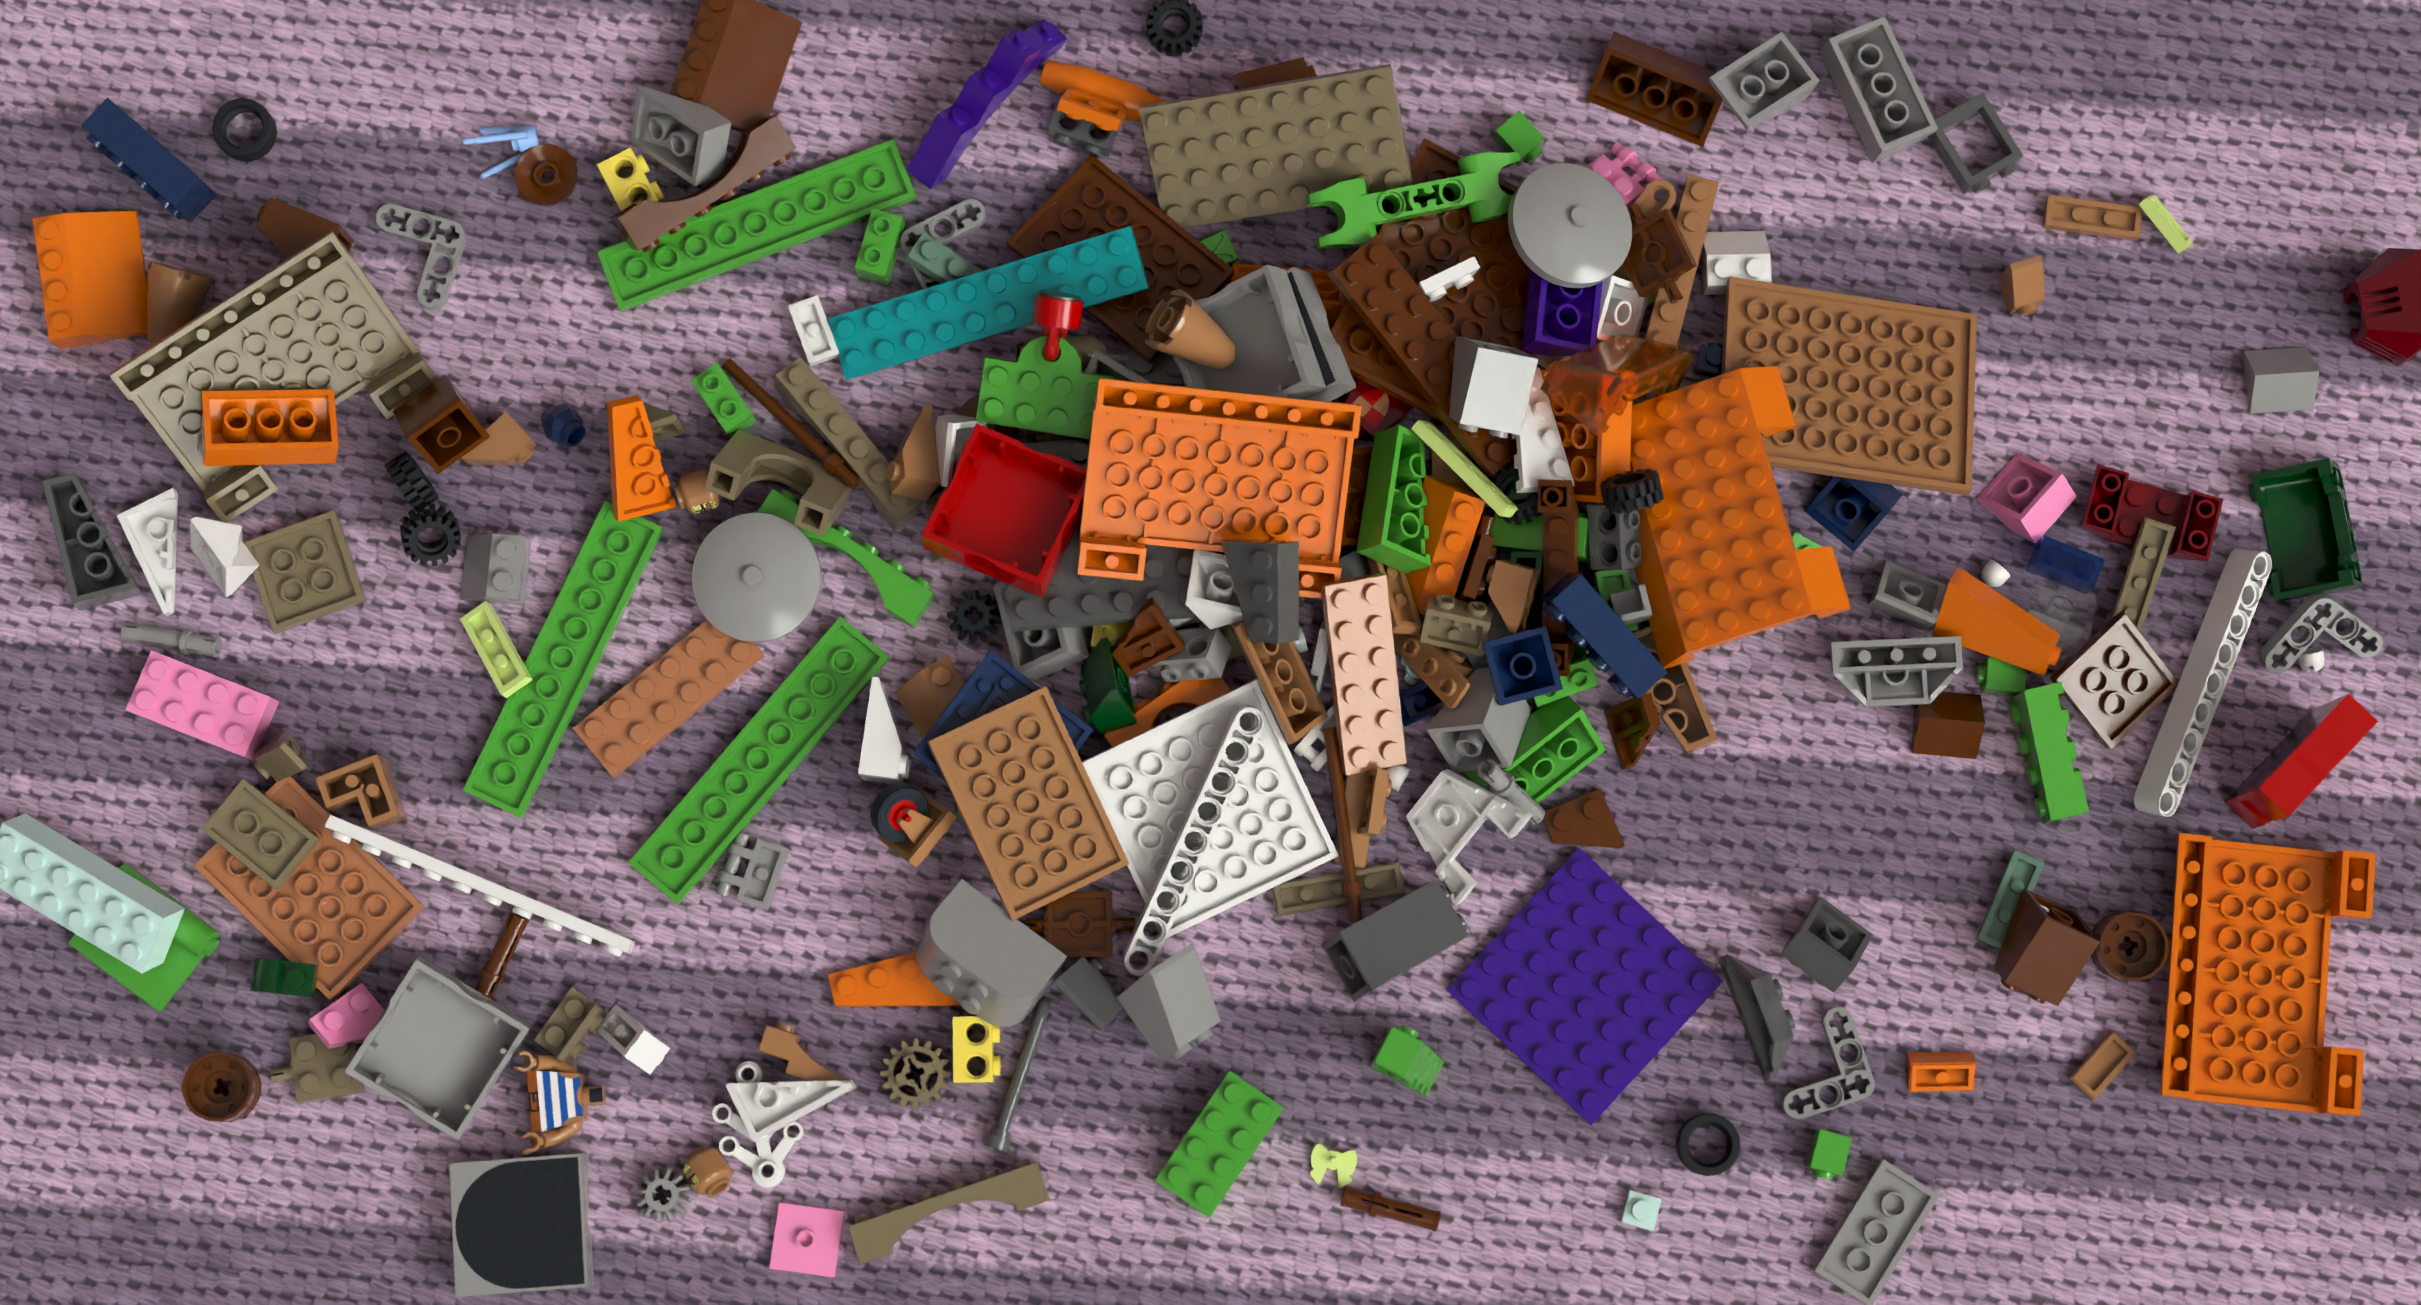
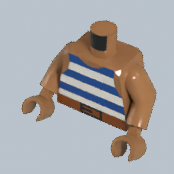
(556, 1099)

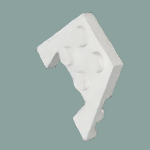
(1450, 817)

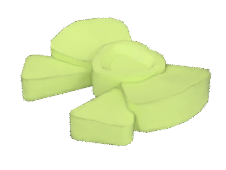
(1343, 1162)

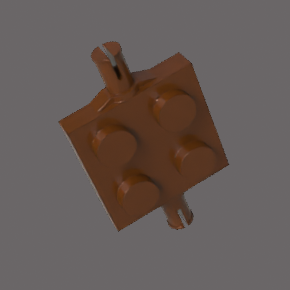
(1657, 254)
(1479, 556)
(1081, 924)

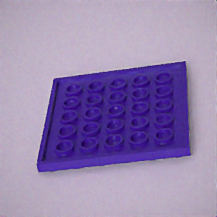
(1584, 986)

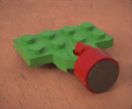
(1047, 382)

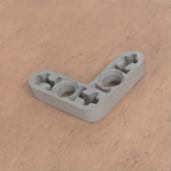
(929, 225)
(439, 248)
(2325, 621)
(1846, 1071)

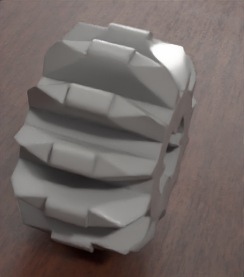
(667, 1184)

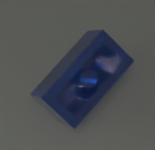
(2065, 564)

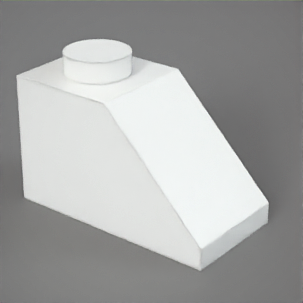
(633, 1039)

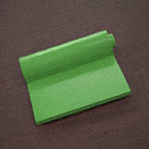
(158, 985)

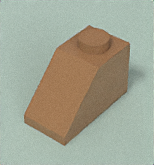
(2023, 286)
(504, 447)
(1512, 592)

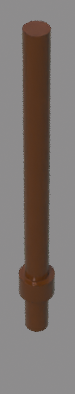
(831, 461)
(1351, 887)

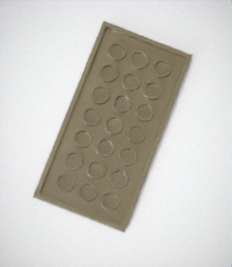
(1274, 145)

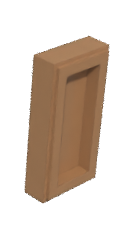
(2102, 1065)

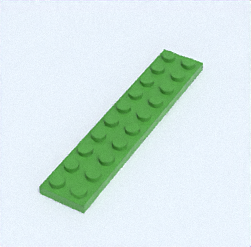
(760, 225)
(563, 661)
(759, 760)

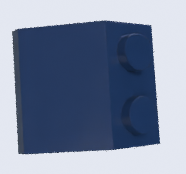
(1852, 508)

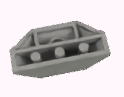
(1896, 669)

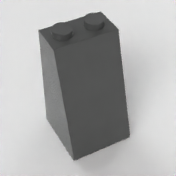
(1395, 939)

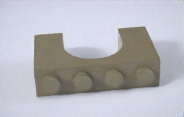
(752, 459)

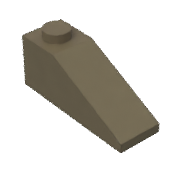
(281, 757)

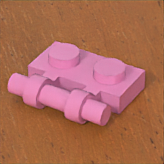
(1613, 171)

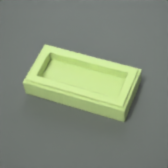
(2166, 223)

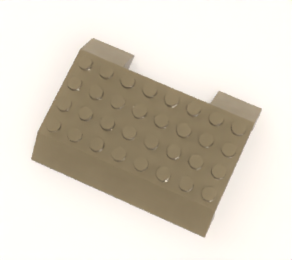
(290, 329)

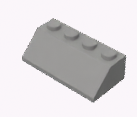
(1878, 89)

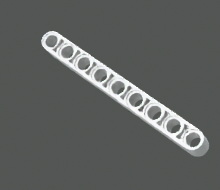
(2202, 682)
(1192, 856)

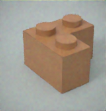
(364, 783)

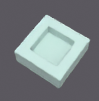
(1641, 1210)

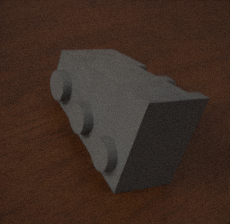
(1266, 587)

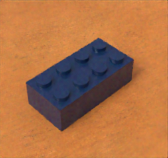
(147, 161)
(1603, 634)

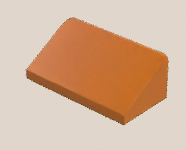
(1940, 1071)

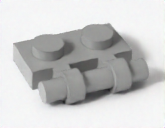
(761, 874)

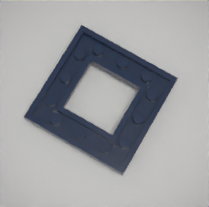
(990, 680)

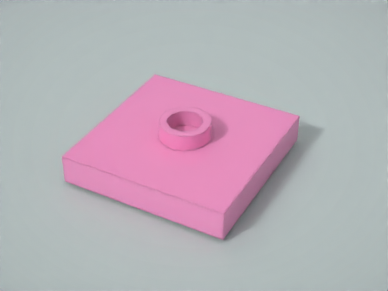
(807, 1239)

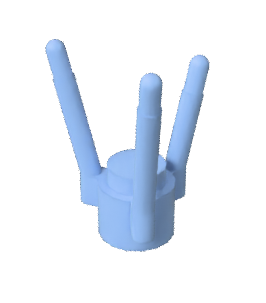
(522, 139)

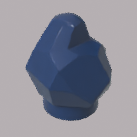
(563, 425)

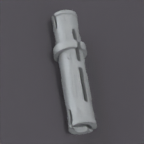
(182, 641)
(1504, 786)

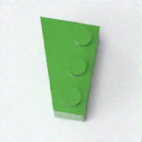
(1529, 536)

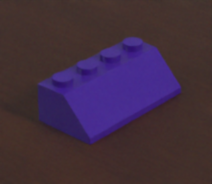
(1560, 318)

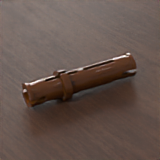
(493, 972)
(1352, 1198)

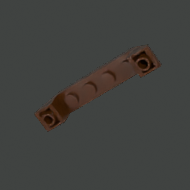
(1560, 556)

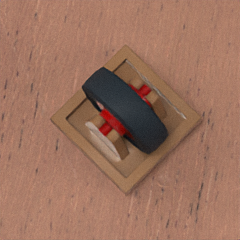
(909, 821)

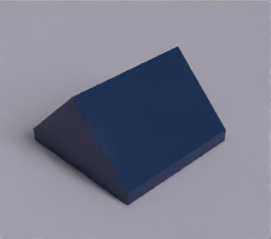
(1522, 666)

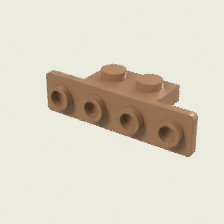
(1437, 666)
(1365, 807)

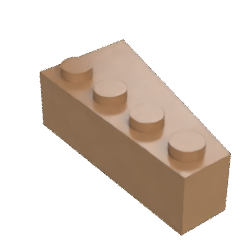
(1679, 702)

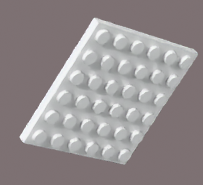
(1264, 833)

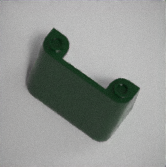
(2307, 530)

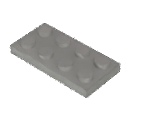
(1876, 1233)

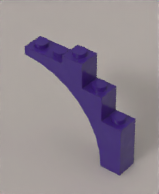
(980, 97)

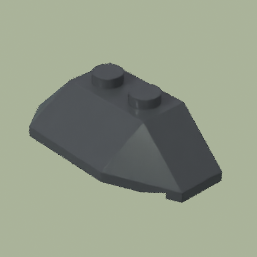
(1760, 1011)

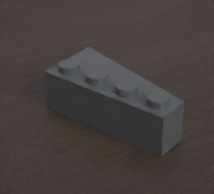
(87, 550)

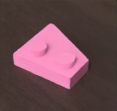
(347, 1018)

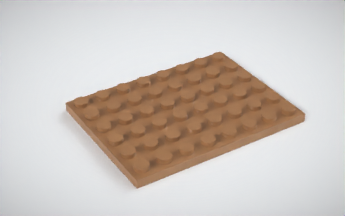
(1869, 381)

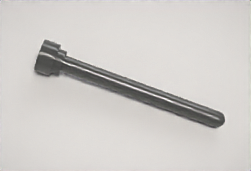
(999, 1135)

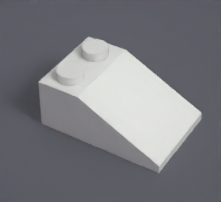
(882, 751)

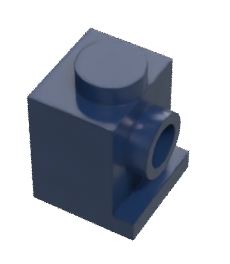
(1709, 360)

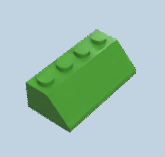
(1551, 749)

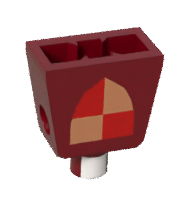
(1378, 409)

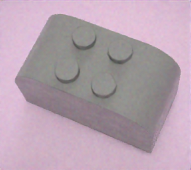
(985, 958)

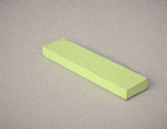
(1465, 468)

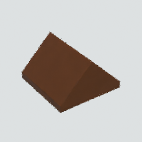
(1949, 726)

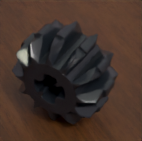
(984, 610)

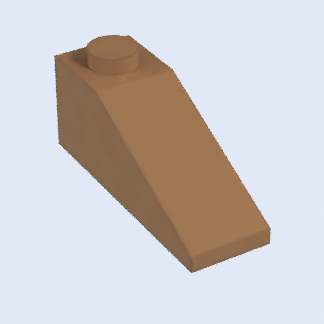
(915, 464)

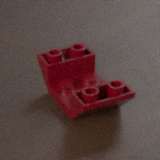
(2119, 504)

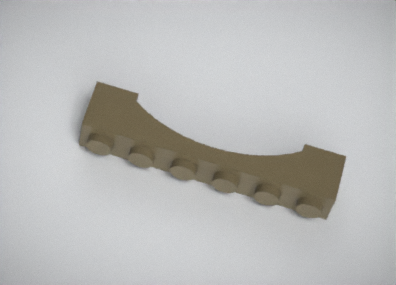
(816, 404)
(876, 1236)

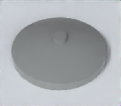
(1570, 225)
(756, 577)

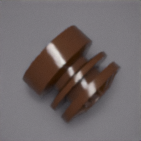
(2147, 951)
(204, 1081)

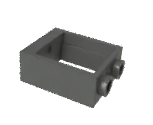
(1950, 157)

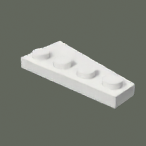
(1539, 443)

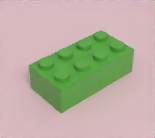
(1219, 1144)

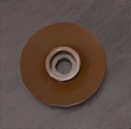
(543, 160)

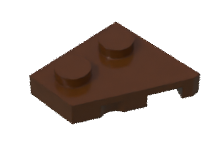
(1146, 640)
(1632, 728)
(1583, 823)

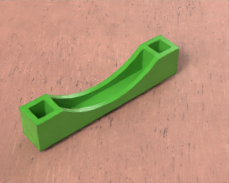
(901, 595)

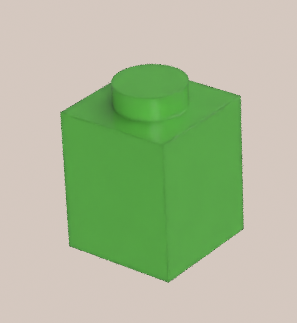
(1520, 136)
(2000, 677)
(1828, 1154)

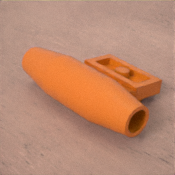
(1095, 95)

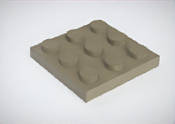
(305, 572)

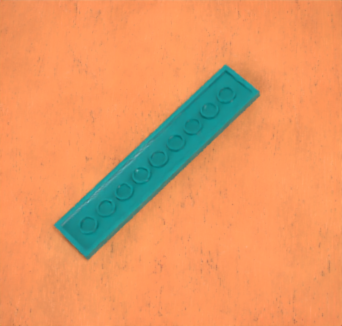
(985, 303)

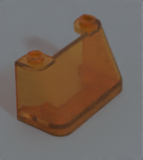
(1612, 374)

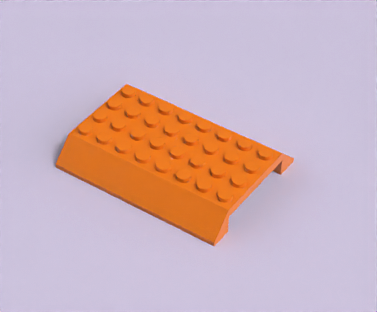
(1212, 470)
(1719, 540)
(2256, 975)

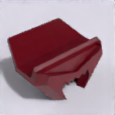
(2389, 305)

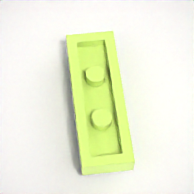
(496, 649)

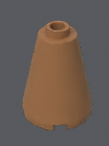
(172, 298)
(1189, 333)

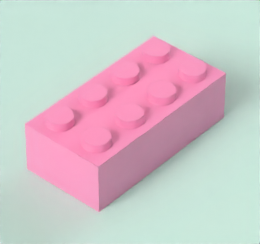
(202, 705)

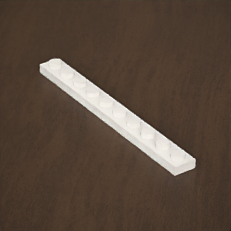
(466, 881)

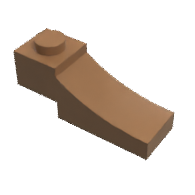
(785, 1044)

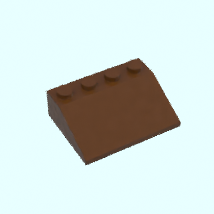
(736, 59)

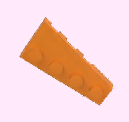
(635, 464)
(886, 983)

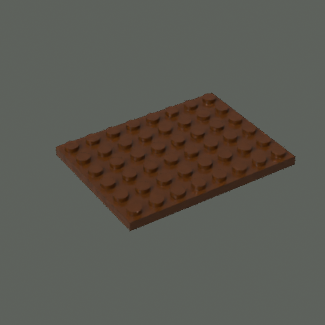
(1484, 310)

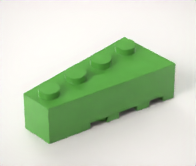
(1394, 502)
(2048, 752)
(1407, 1060)

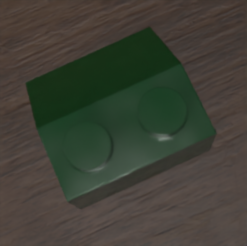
(1106, 690)

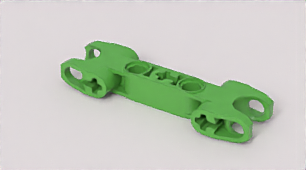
(1361, 211)

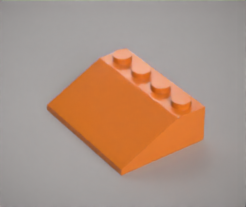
(91, 276)
(1594, 456)

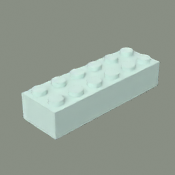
(86, 894)

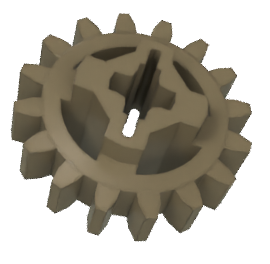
(930, 1068)

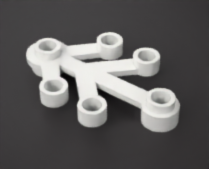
(765, 1154)

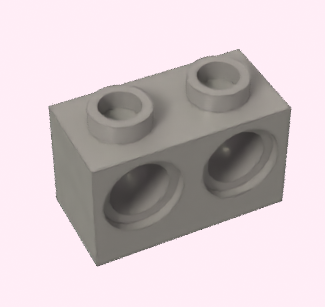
(1202, 658)

